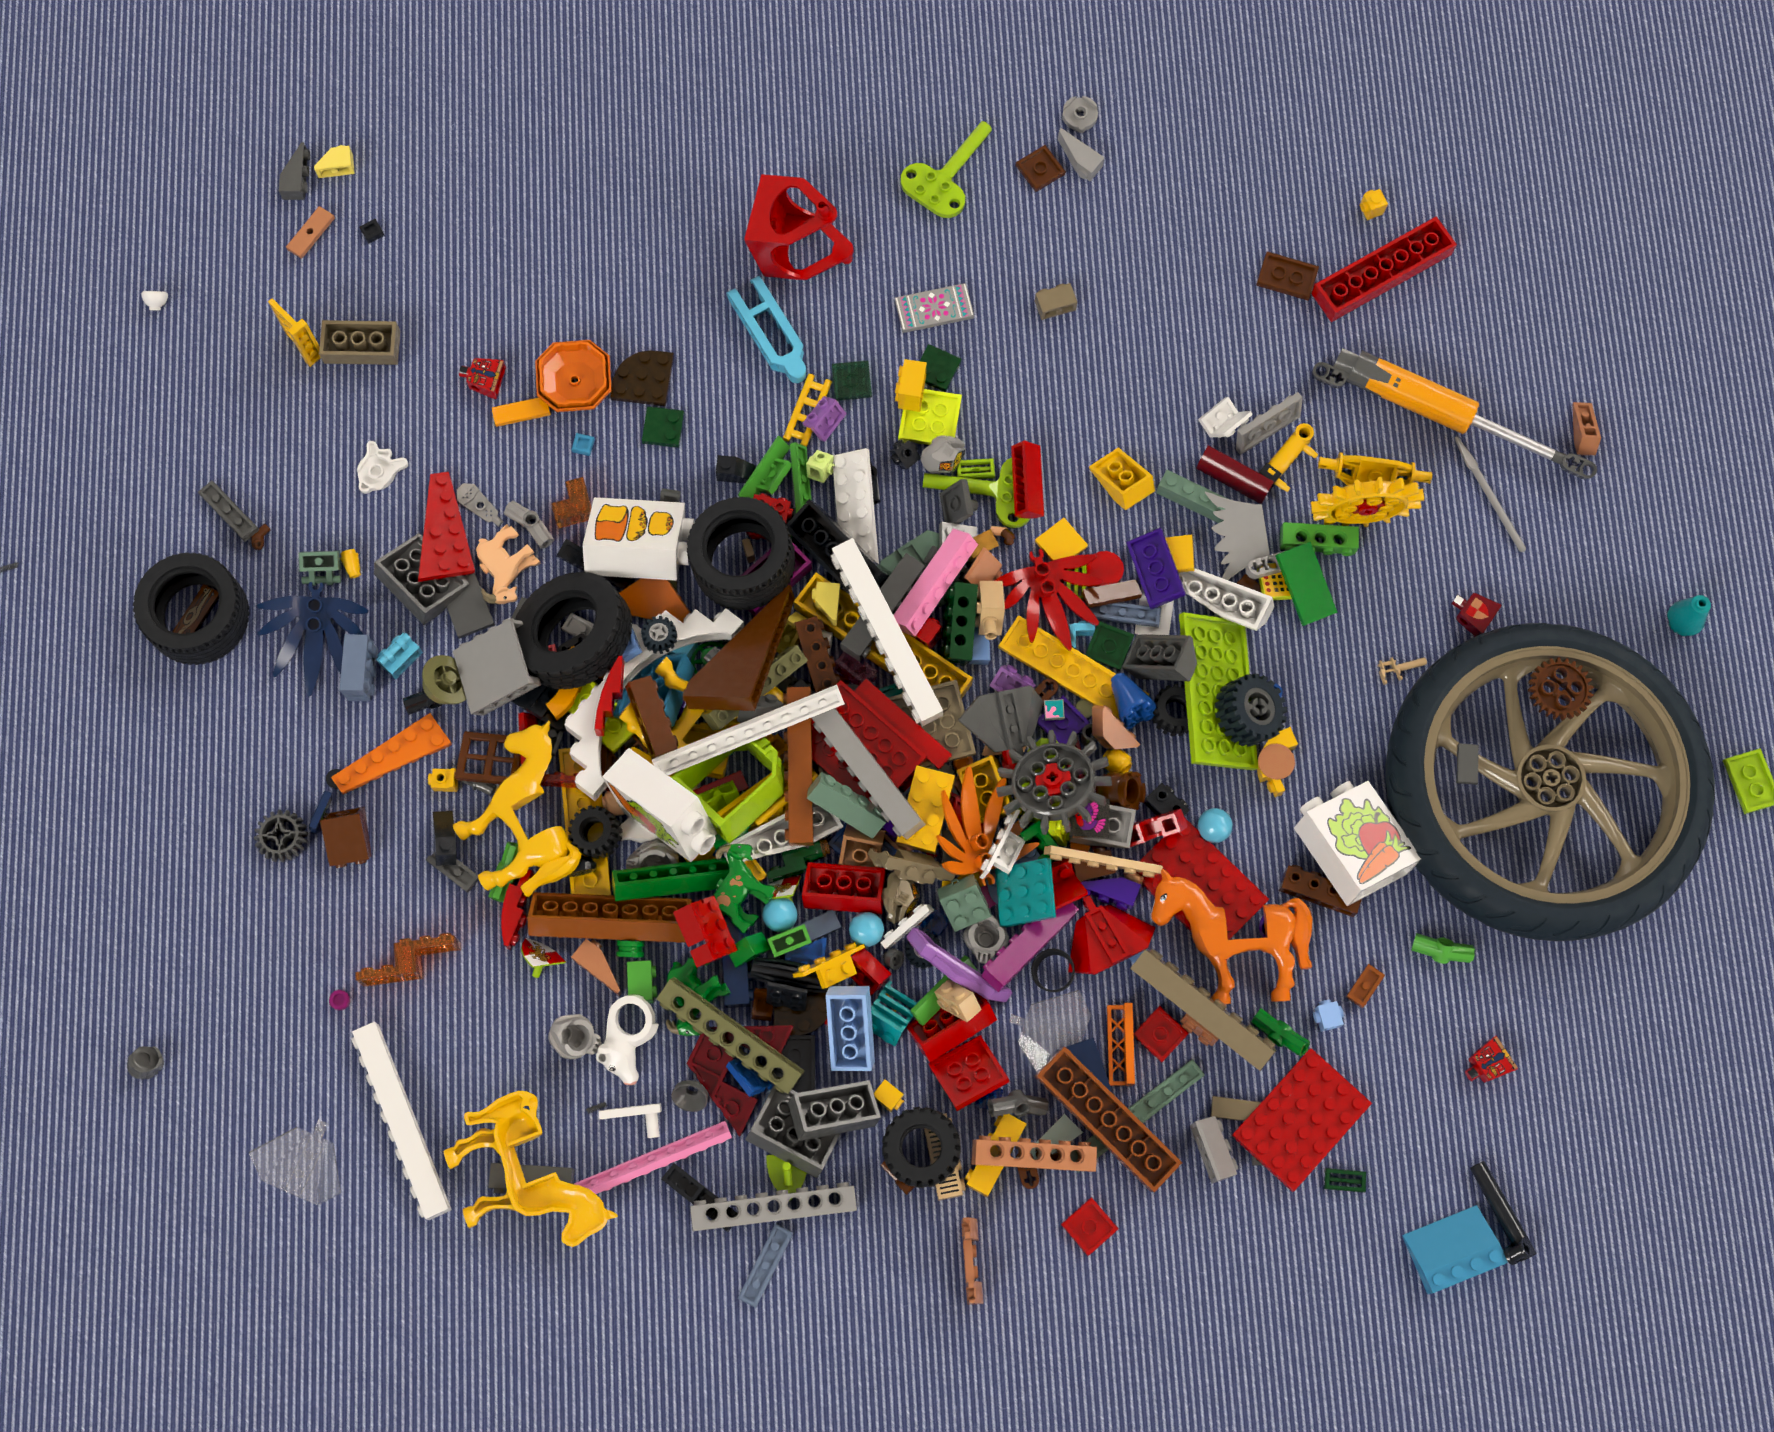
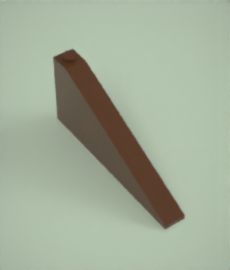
(741, 667)

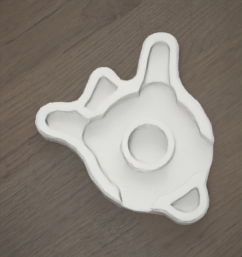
(378, 469)

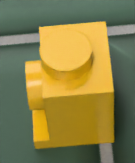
(448, 784)

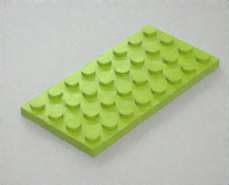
(1220, 659)

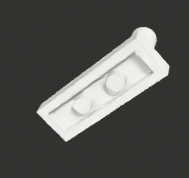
(650, 1114)

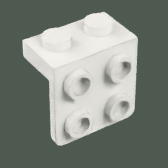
(1223, 419)

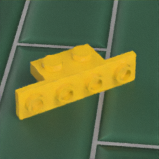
(833, 968)

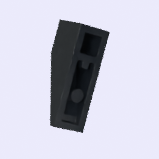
(444, 838)

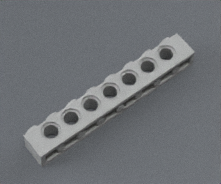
(846, 1203)

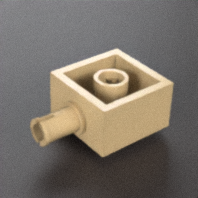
(990, 609)

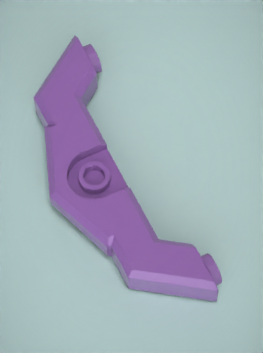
(954, 968)

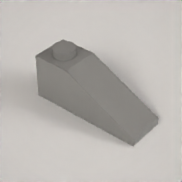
(1082, 157)

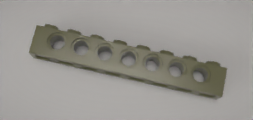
(741, 1035)

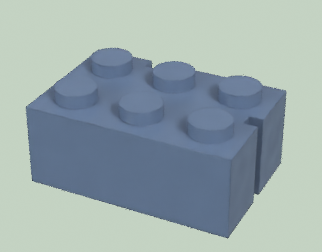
(358, 667)

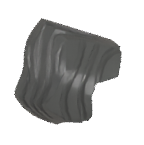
(145, 1062)

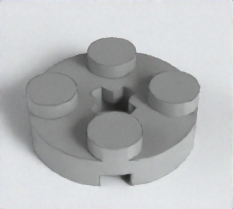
(1076, 122)

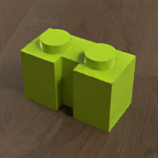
(720, 796)

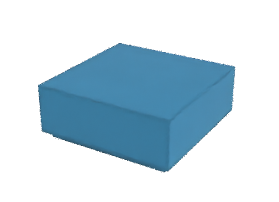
(583, 444)

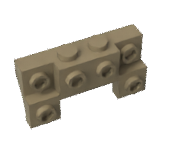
(911, 866)

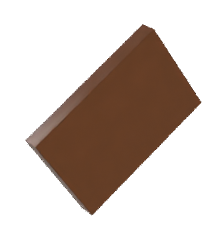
(1287, 276)

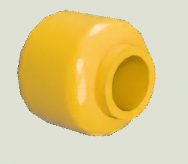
(1118, 760)

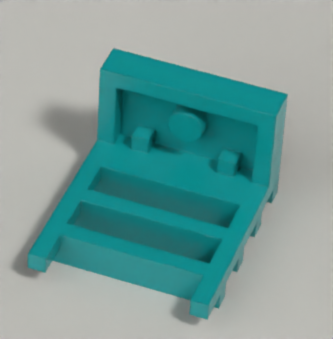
(886, 1022)

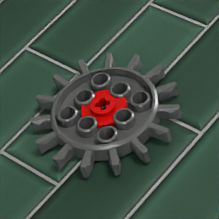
(1053, 782)

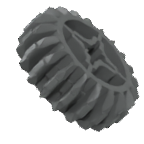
(283, 851)

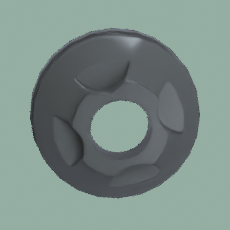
(687, 1099)

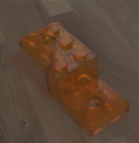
(408, 960)

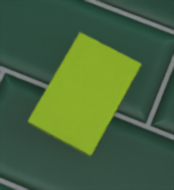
(1751, 780)

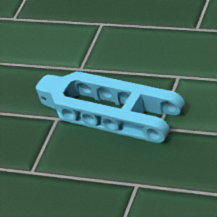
(791, 363)

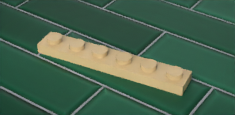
(1095, 860)

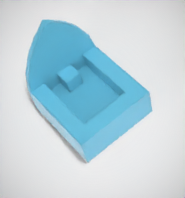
(1080, 629)

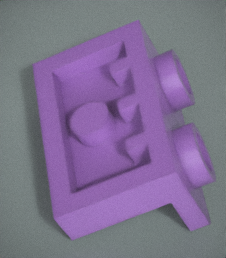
(825, 417)
(1008, 678)

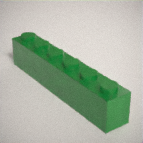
(668, 879)

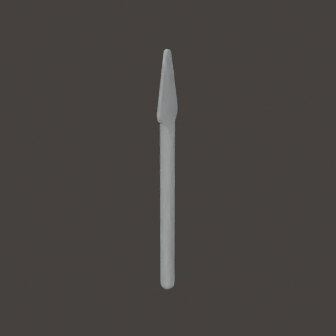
(1472, 464)

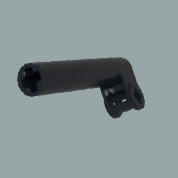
(1520, 1245)

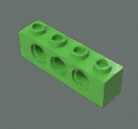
(1347, 534)

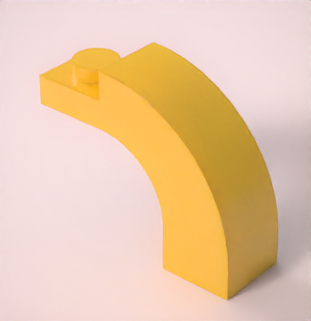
(1287, 739)

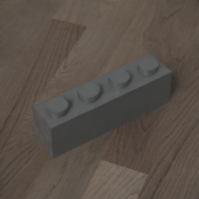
(530, 1172)

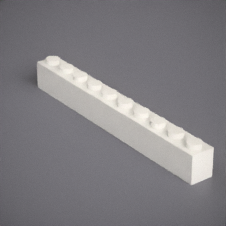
(401, 1120)

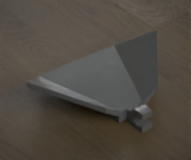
(1004, 718)

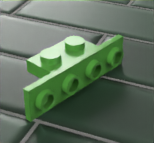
(769, 471)

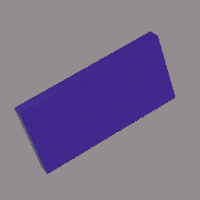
(1156, 568)

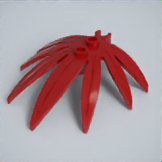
(1044, 584)

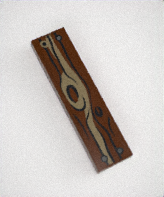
(197, 611)

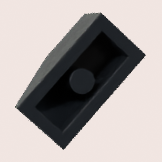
(733, 469)

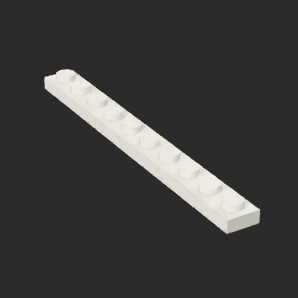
(749, 731)

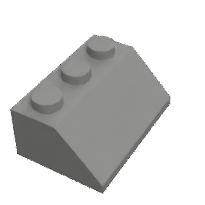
(1214, 1149)

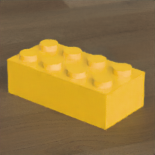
(927, 802)

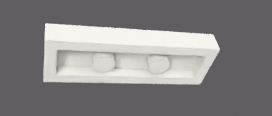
(906, 925)

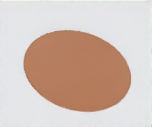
(1276, 761)

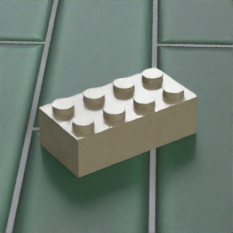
(359, 342)

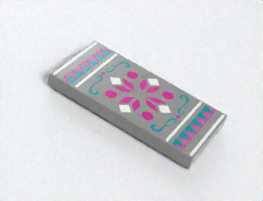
(934, 308)

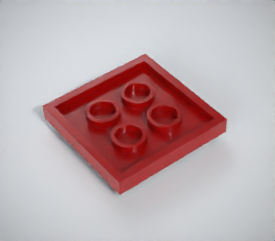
(968, 1073)

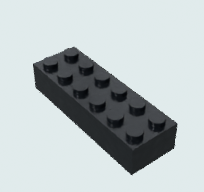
(820, 533)

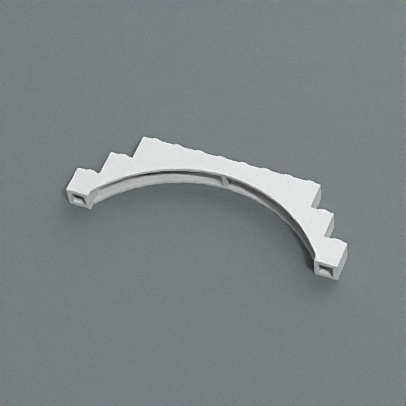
(582, 723)

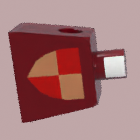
(1475, 612)

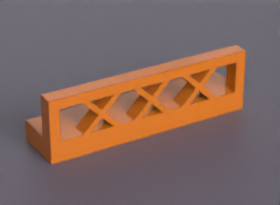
(1128, 1042)

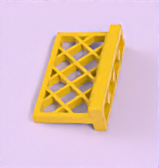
(299, 333)

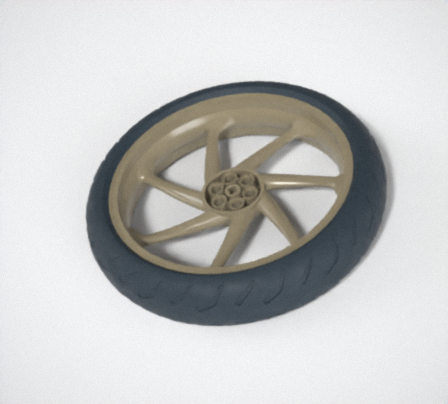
(1621, 677)

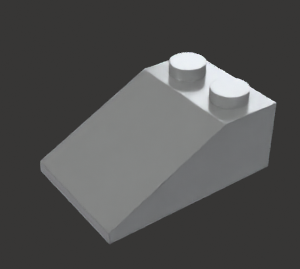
(1120, 829)

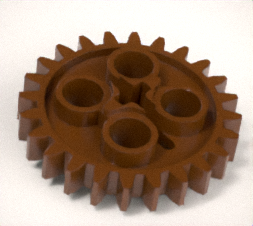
(1549, 700)

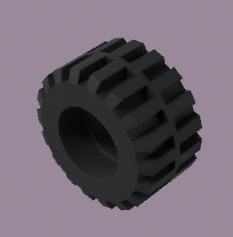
(1162, 718)
(583, 823)

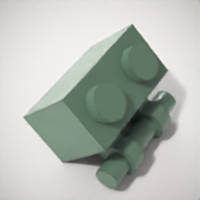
(320, 561)

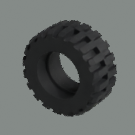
(904, 1124)

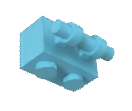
(399, 655)

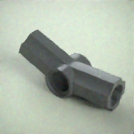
(1019, 1104)

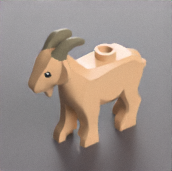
(502, 565)

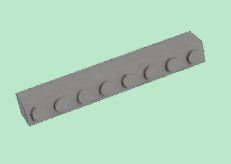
(869, 772)

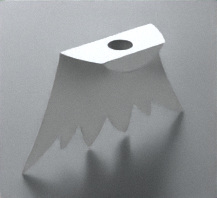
(1243, 533)

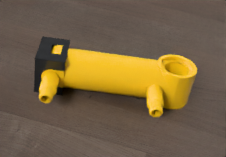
(1287, 454)

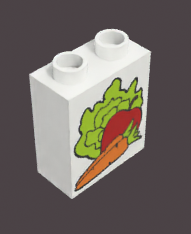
(660, 805)
(1356, 841)

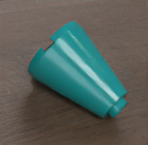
(1689, 615)

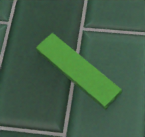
(801, 483)
(928, 1004)

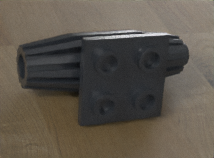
(782, 986)

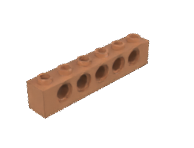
(1086, 1154)

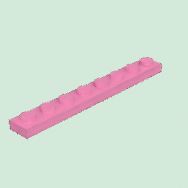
(657, 1158)

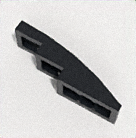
(574, 555)
(693, 1190)

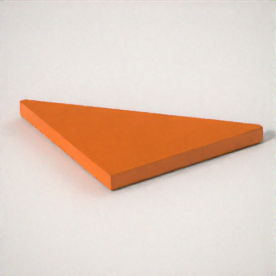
(652, 597)

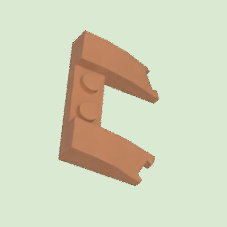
(973, 1288)

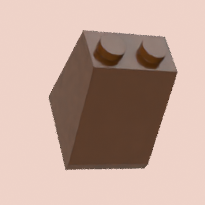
(346, 837)

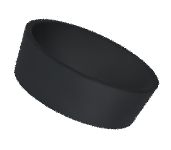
(1041, 956)

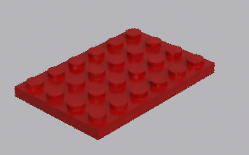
(884, 742)
(1200, 862)
(1301, 1119)

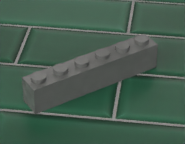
(895, 589)

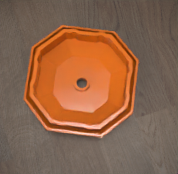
(571, 361)

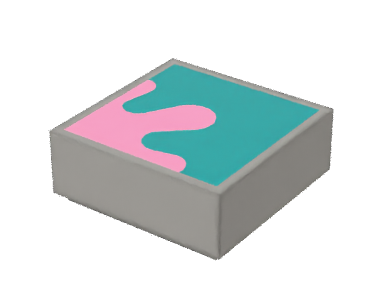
(1054, 709)

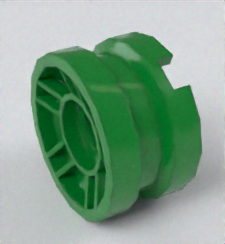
(630, 948)

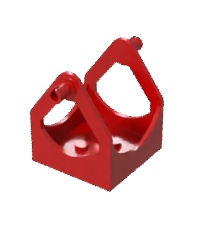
(780, 222)

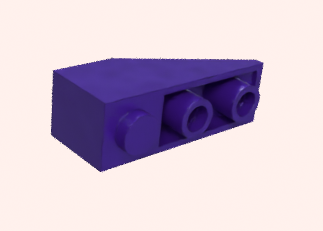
(1114, 890)

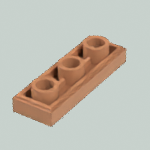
(316, 225)

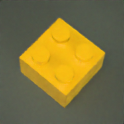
(910, 385)

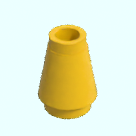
(350, 561)

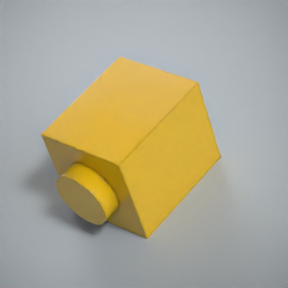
(889, 1096)

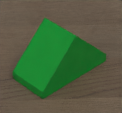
(749, 948)

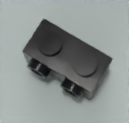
(1163, 801)

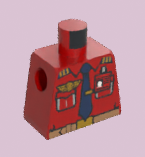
(484, 376)
(1490, 1062)

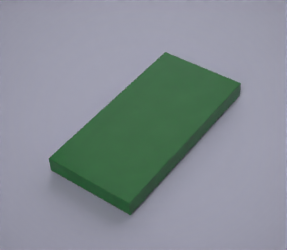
(1306, 583)

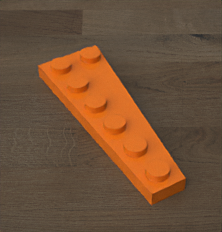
(406, 747)

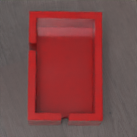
(705, 922)

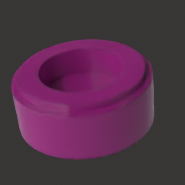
(339, 1000)

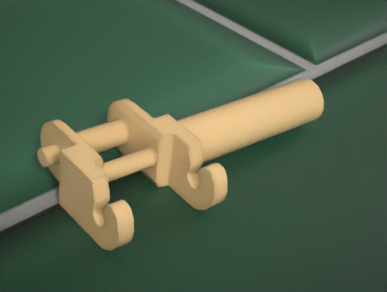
(1398, 668)

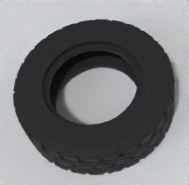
(596, 652)

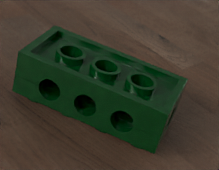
(966, 596)

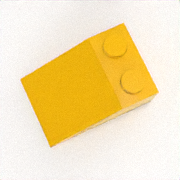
(1123, 478)

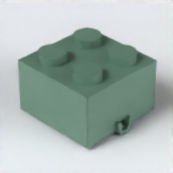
(964, 902)

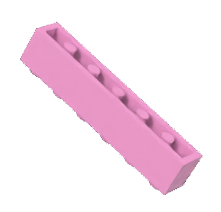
(934, 581)

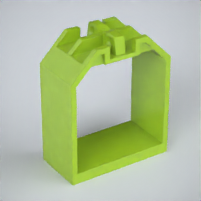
(755, 803)

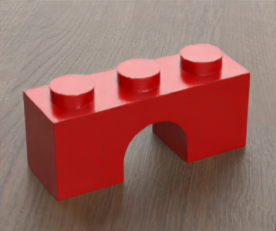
(1156, 826)

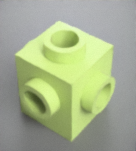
(820, 466)

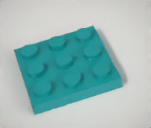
(1025, 893)

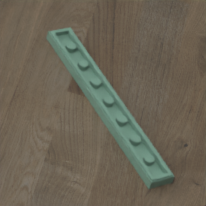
(1156, 1099)

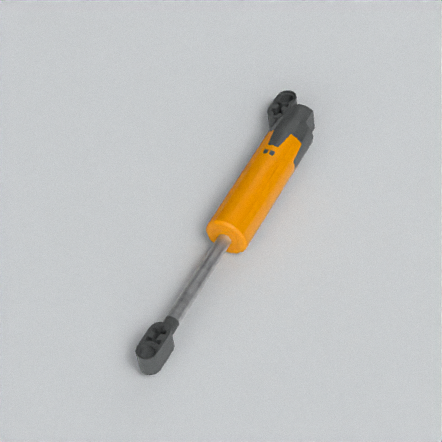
(1432, 402)

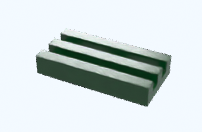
(1327, 1179)

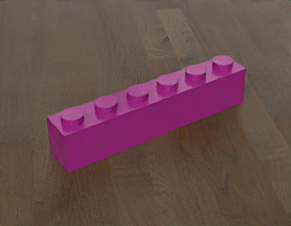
(1025, 947)

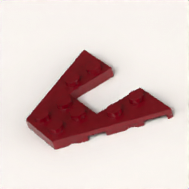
(710, 1067)

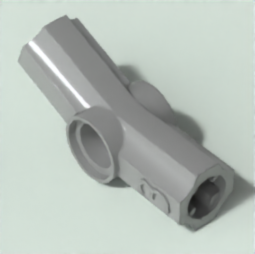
(522, 516)

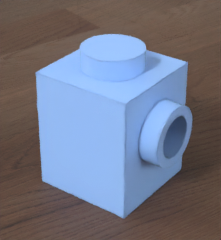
(1328, 1015)

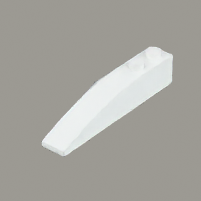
(1228, 598)
(771, 836)

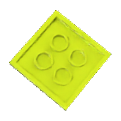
(936, 418)

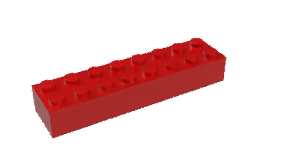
(1383, 269)

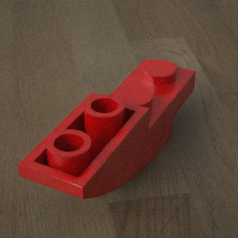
(512, 916)

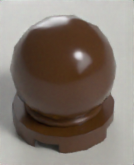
(1125, 790)

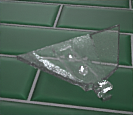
(1052, 1025)
(300, 1164)

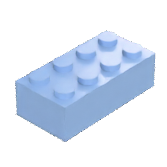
(850, 1028)

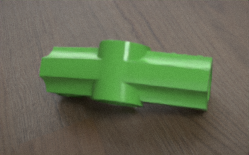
(509, 854)
(1443, 949)

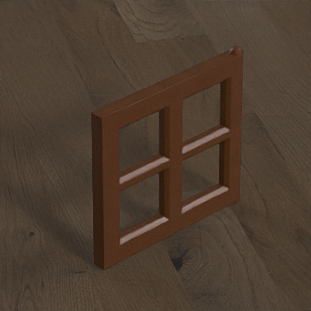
(489, 759)

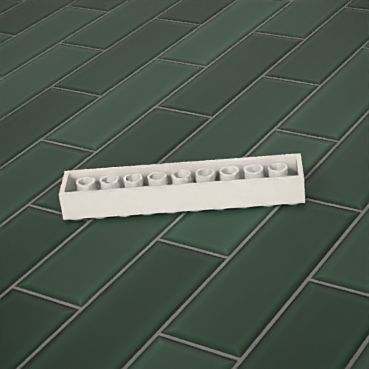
(887, 632)

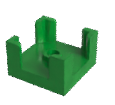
(1034, 834)

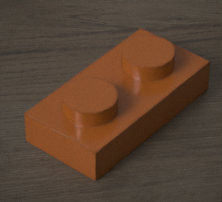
(1365, 986)

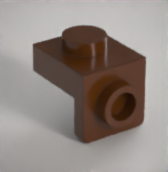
(761, 1009)

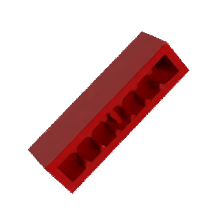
(1027, 480)

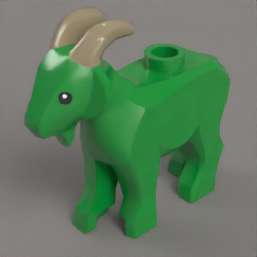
(709, 990)

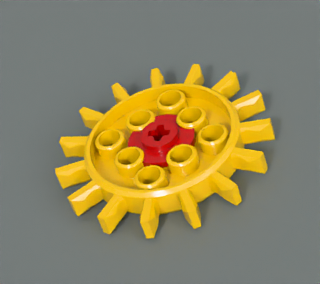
(1367, 502)

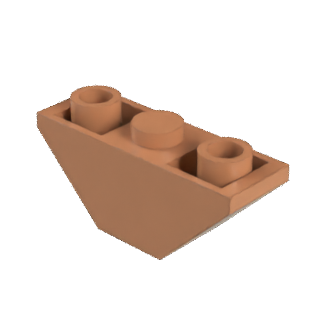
(1111, 730)

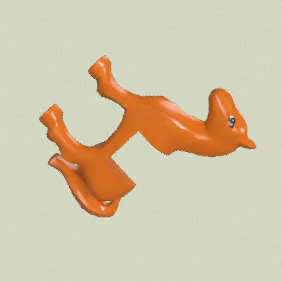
(1210, 933)

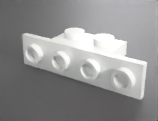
(1006, 850)

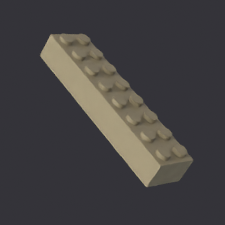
(1203, 1009)

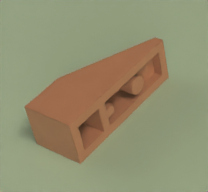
(1585, 429)
(594, 961)

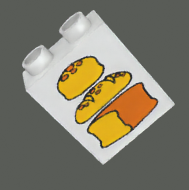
(636, 538)

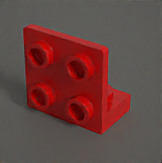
(1066, 884)

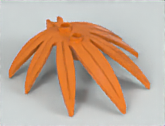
(975, 844)

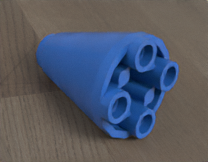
(1131, 701)

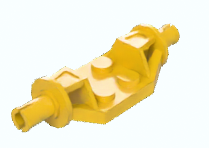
(1370, 468)

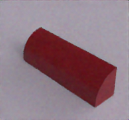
(1234, 474)

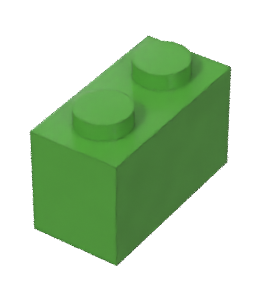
(789, 940)
(640, 979)

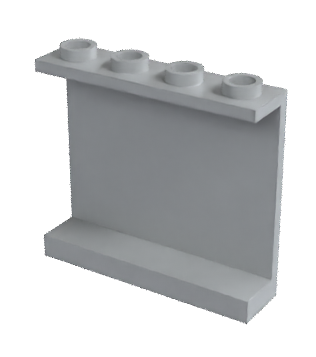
(493, 668)

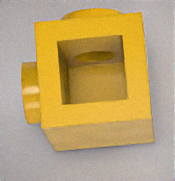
(1373, 204)

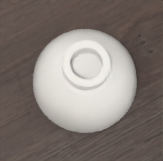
(154, 299)

